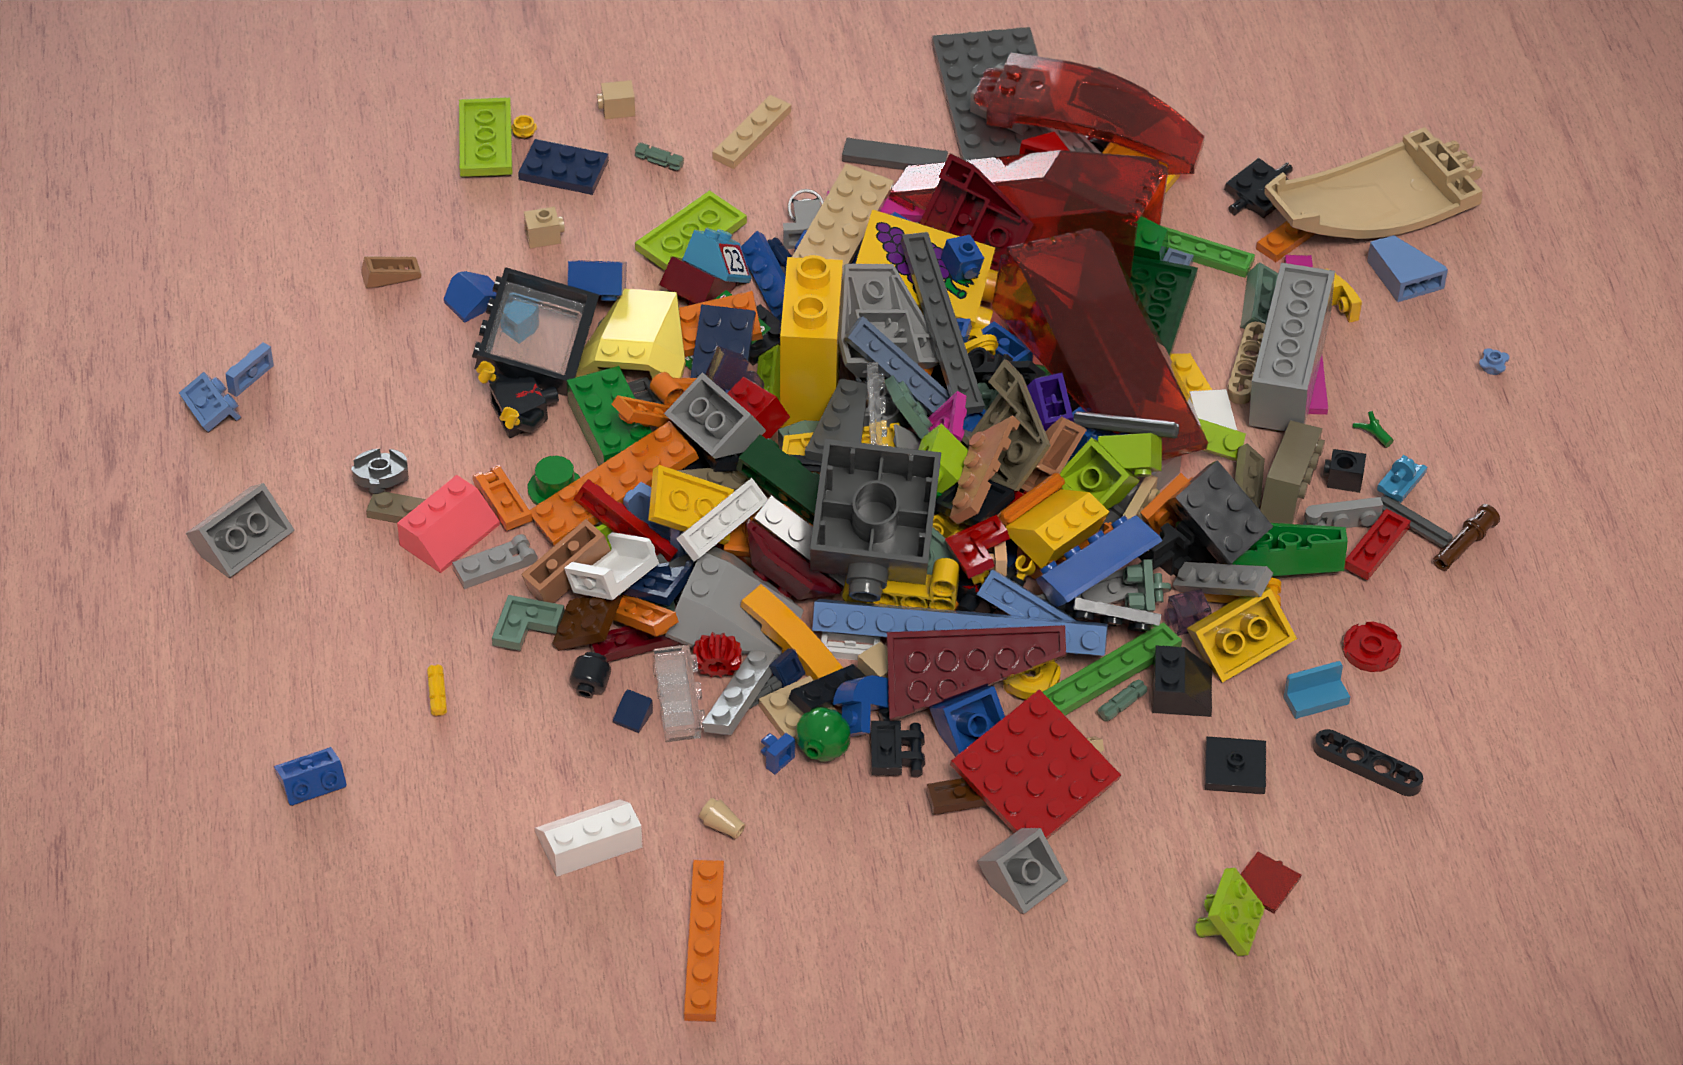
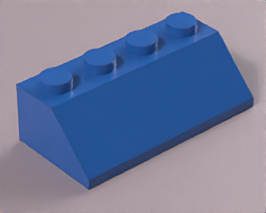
(1097, 560)

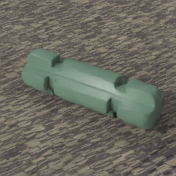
(659, 156)
(1122, 700)

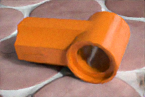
(669, 388)

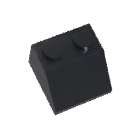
(1181, 683)

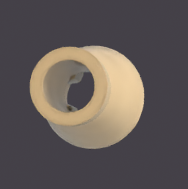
(719, 817)

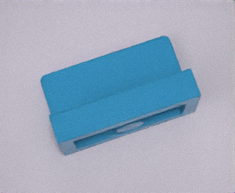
(1315, 690)

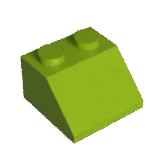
(1098, 473)

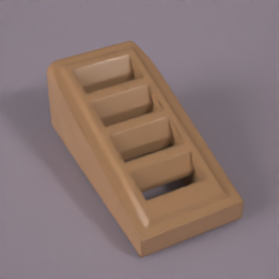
(389, 270)

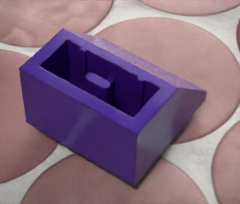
(1050, 399)

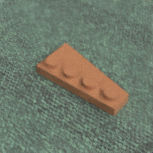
(979, 467)

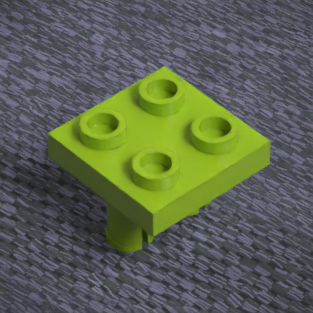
(1232, 913)

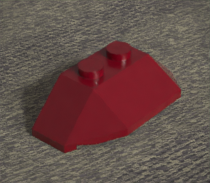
(785, 567)

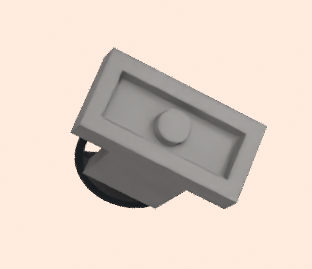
(804, 214)

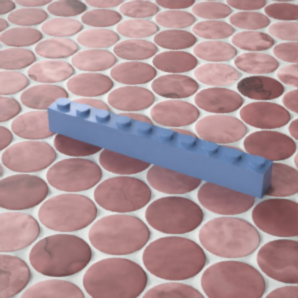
(881, 618)

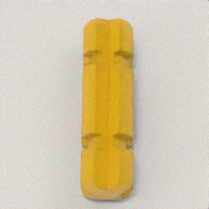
(437, 690)

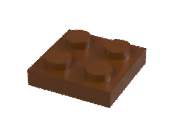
(585, 621)

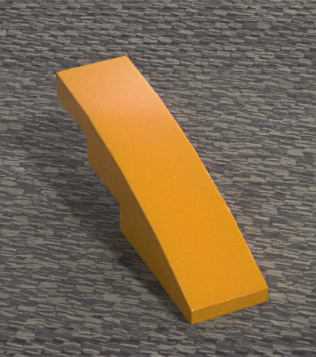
(790, 632)

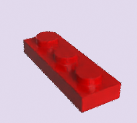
(1377, 544)

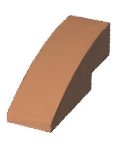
(1063, 438)

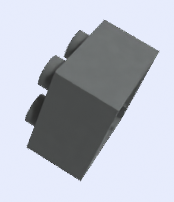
(874, 515)

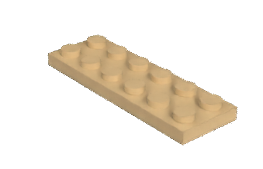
(845, 215)

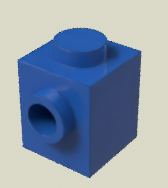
(962, 257)

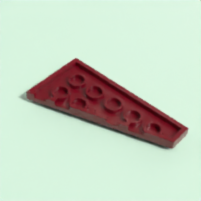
(950, 663)

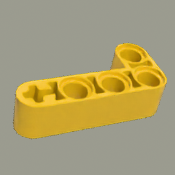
(938, 592)

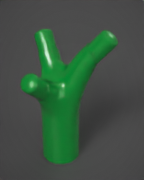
(1376, 429)

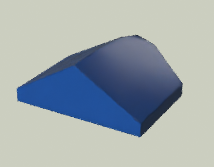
(469, 294)

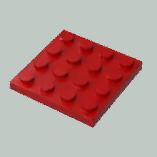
(1035, 767)

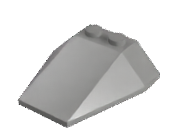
(886, 303)
(714, 603)

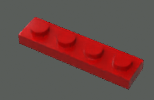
(619, 519)

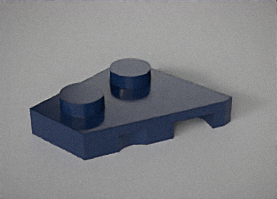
(661, 583)

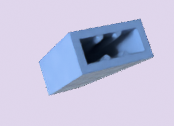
(1405, 269)

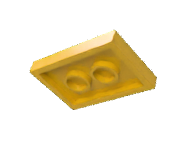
(683, 499)

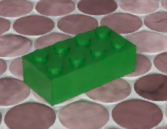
(591, 402)

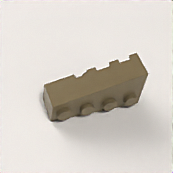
(1291, 472)

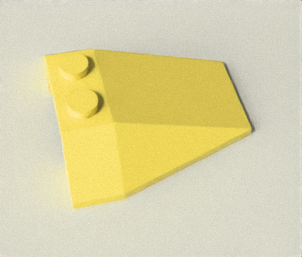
(638, 334)

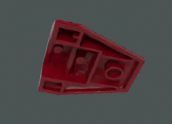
(973, 206)

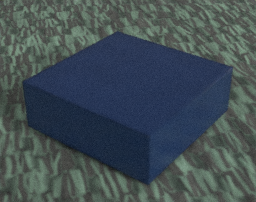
(787, 667)

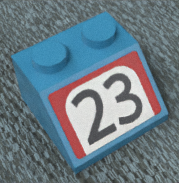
(717, 255)

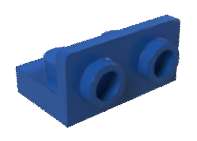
(311, 776)

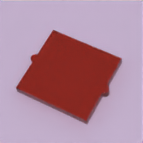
(1270, 880)

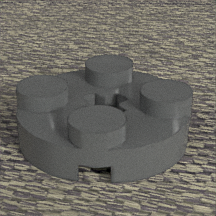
(380, 470)

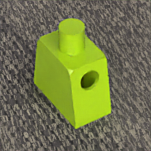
(952, 455)

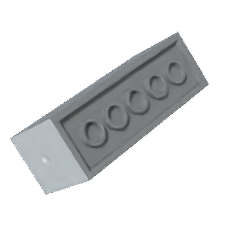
(1291, 347)

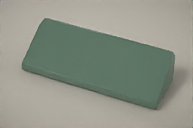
(1258, 294)

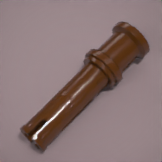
(1473, 530)

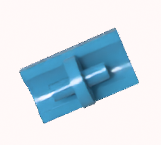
(1401, 478)

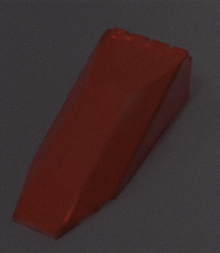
(1063, 192)
(1087, 321)

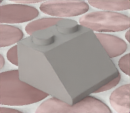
(1023, 869)

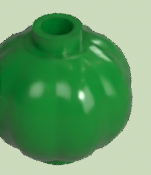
(823, 734)

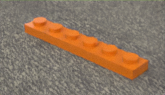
(704, 941)

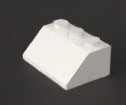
(590, 836)

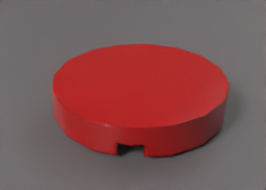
(1371, 647)

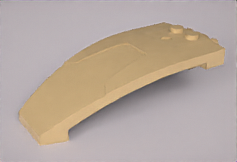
(1382, 192)

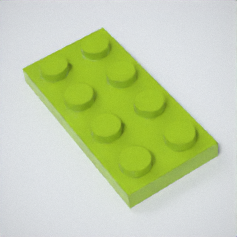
(485, 137)
(675, 233)

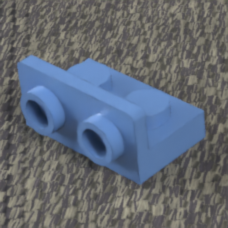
(208, 401)

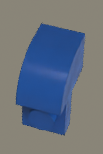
(859, 698)

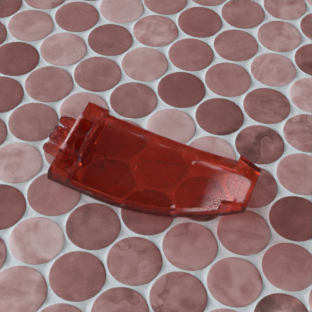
(1090, 104)

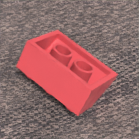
(447, 524)

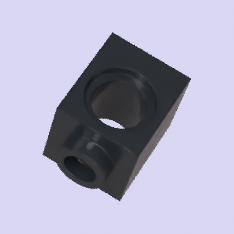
(1345, 470)

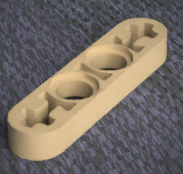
(1245, 362)

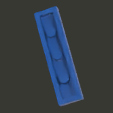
(765, 271)

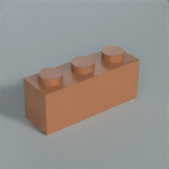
(547, 576)

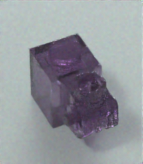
(728, 368)

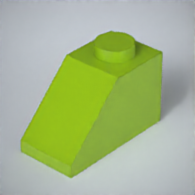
(1135, 452)

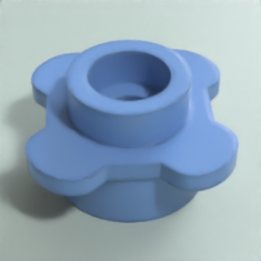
(1493, 361)

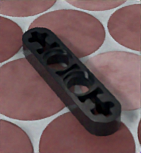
(1365, 766)

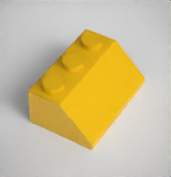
(1057, 525)
(1241, 634)

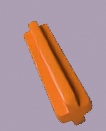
(1031, 498)

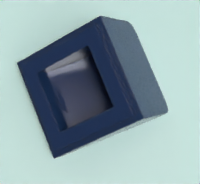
(633, 711)

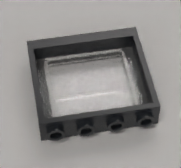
(535, 329)

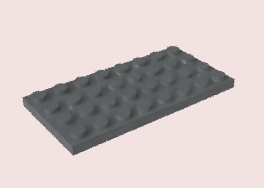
(961, 66)

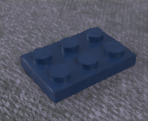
(563, 166)
(724, 328)

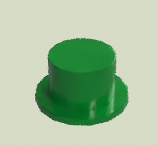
(550, 477)

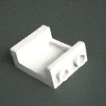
(617, 570)

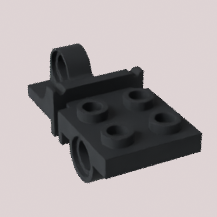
(986, 364)
(1176, 548)

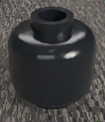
(590, 674)

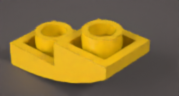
(1346, 299)

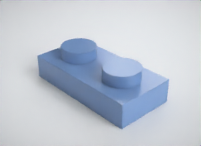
(249, 369)

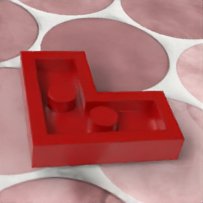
(971, 545)

